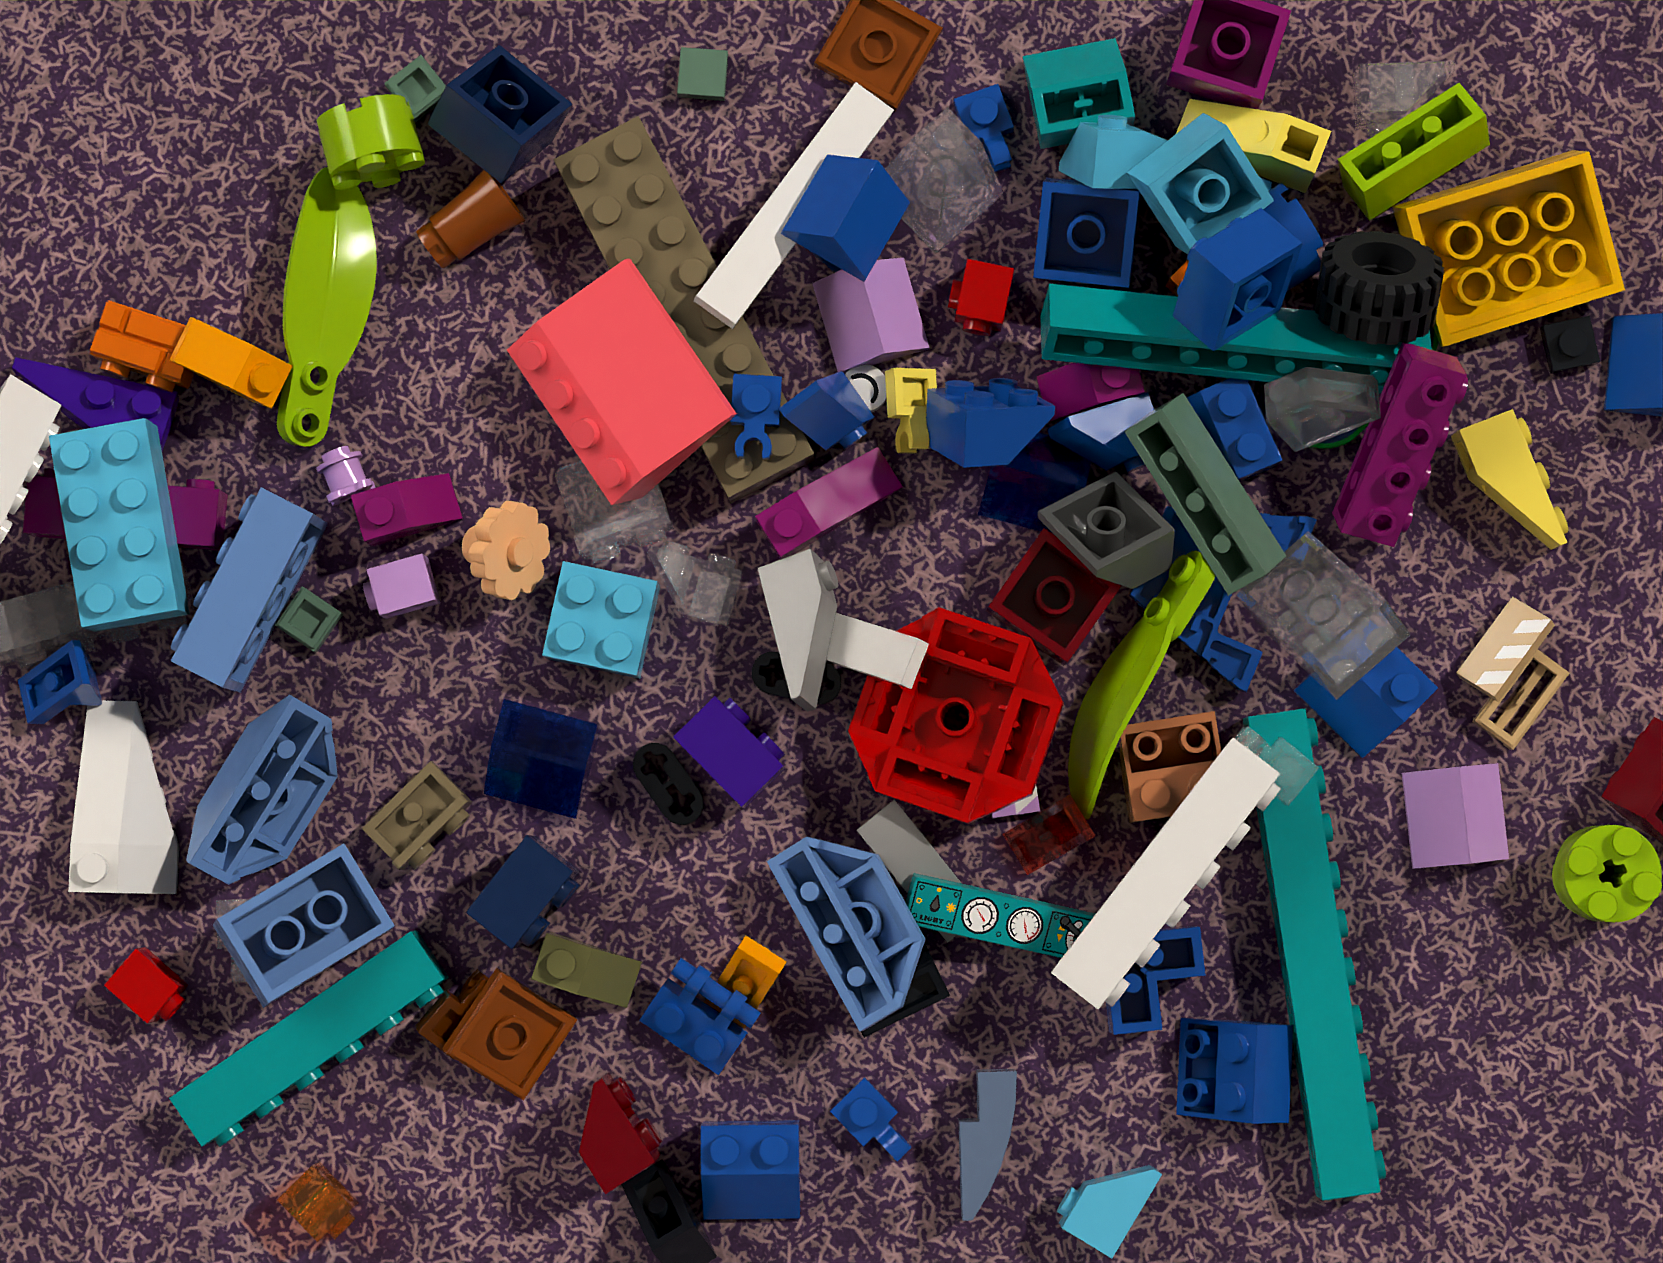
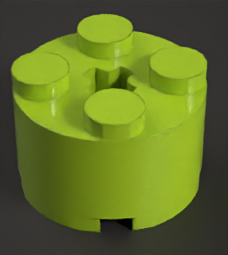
(370, 142)
(1632, 885)

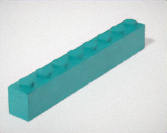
(1143, 334)

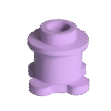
(343, 474)

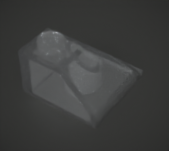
(944, 179)

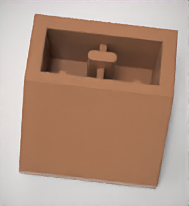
(1165, 762)

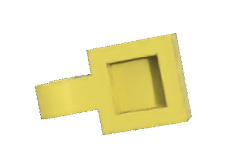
(908, 401)

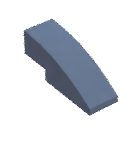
(986, 1137)

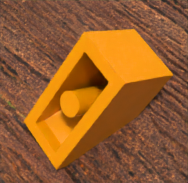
(231, 363)

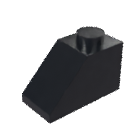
(667, 1217)

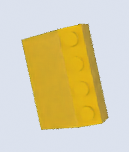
(1516, 245)

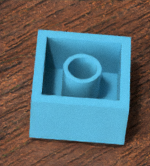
(1199, 182)
(601, 619)

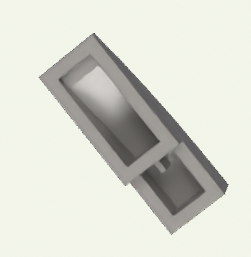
(904, 849)

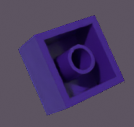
(730, 751)

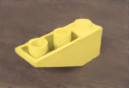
(1273, 142)
(1503, 468)

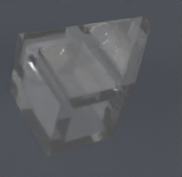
(698, 587)

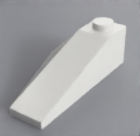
(120, 813)

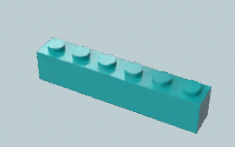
(310, 1038)

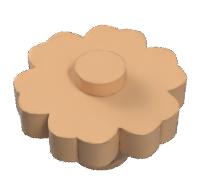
(507, 549)

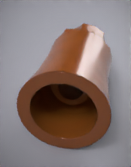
(469, 220)

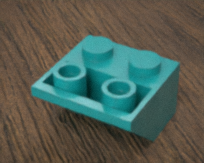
(1075, 88)

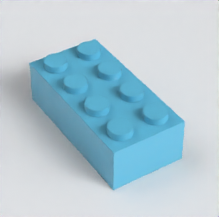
(119, 525)

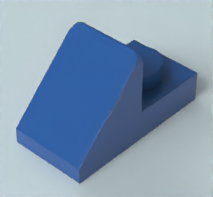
(59, 682)

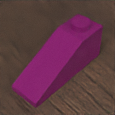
(827, 503)

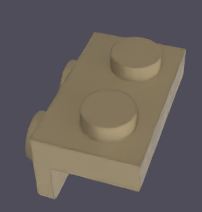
(418, 817)

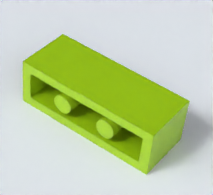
(1414, 151)

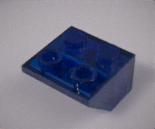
(541, 758)

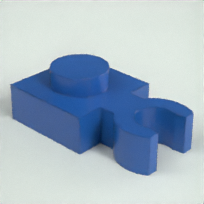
(757, 406)

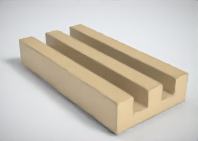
(1496, 729)

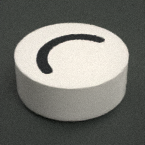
(869, 384)

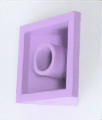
(870, 318)
(1455, 816)

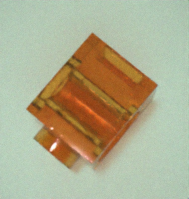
(319, 1203)

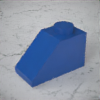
(829, 412)
(1101, 435)

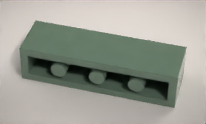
(1205, 494)

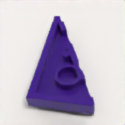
(99, 399)

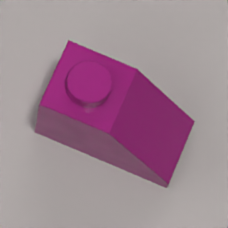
(1087, 387)
(406, 508)

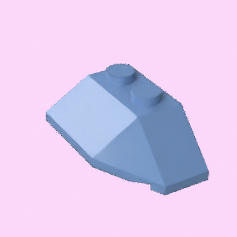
(264, 792)
(853, 923)

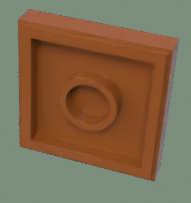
(879, 48)
(509, 1034)

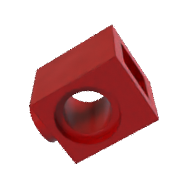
(147, 986)

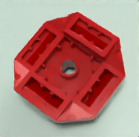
(1008, 729)

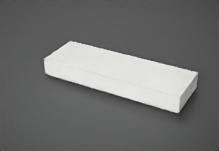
(875, 651)

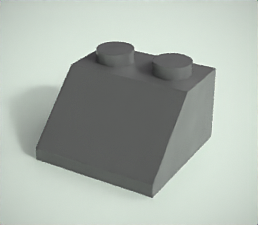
(1113, 531)

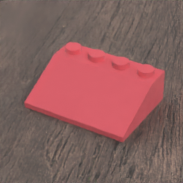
(621, 383)

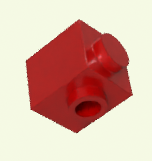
(981, 297)

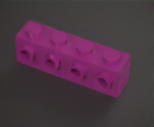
(1400, 444)

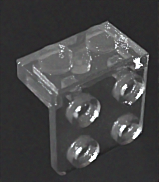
(606, 527)

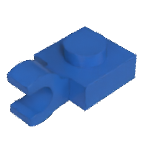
(988, 120)
(868, 1115)

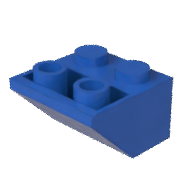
(984, 422)
(1234, 1070)

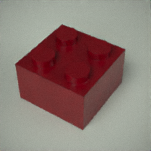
(1052, 598)

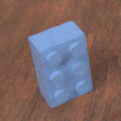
(303, 925)

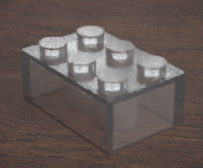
(1324, 615)

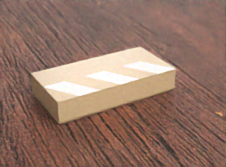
(1505, 649)

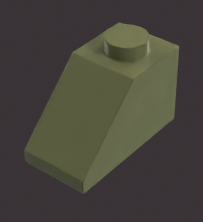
(586, 970)

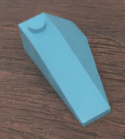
(1107, 150)

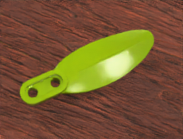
(324, 302)
(1128, 675)

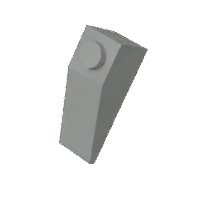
(802, 619)

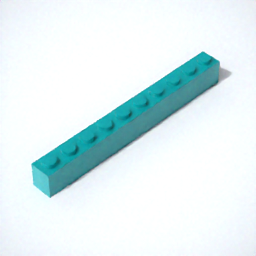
(1318, 976)

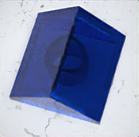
(1033, 481)

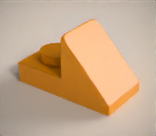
(750, 972)

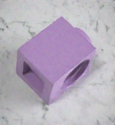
(401, 586)

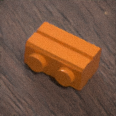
(140, 344)

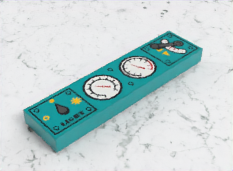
(994, 916)

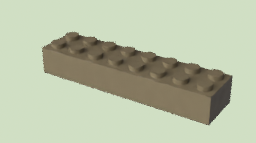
(641, 217)

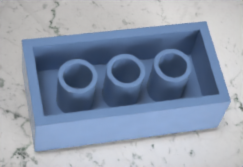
(248, 590)

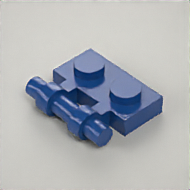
(695, 1025)

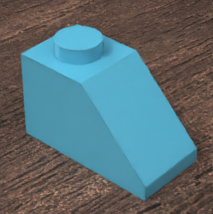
(1107, 1207)

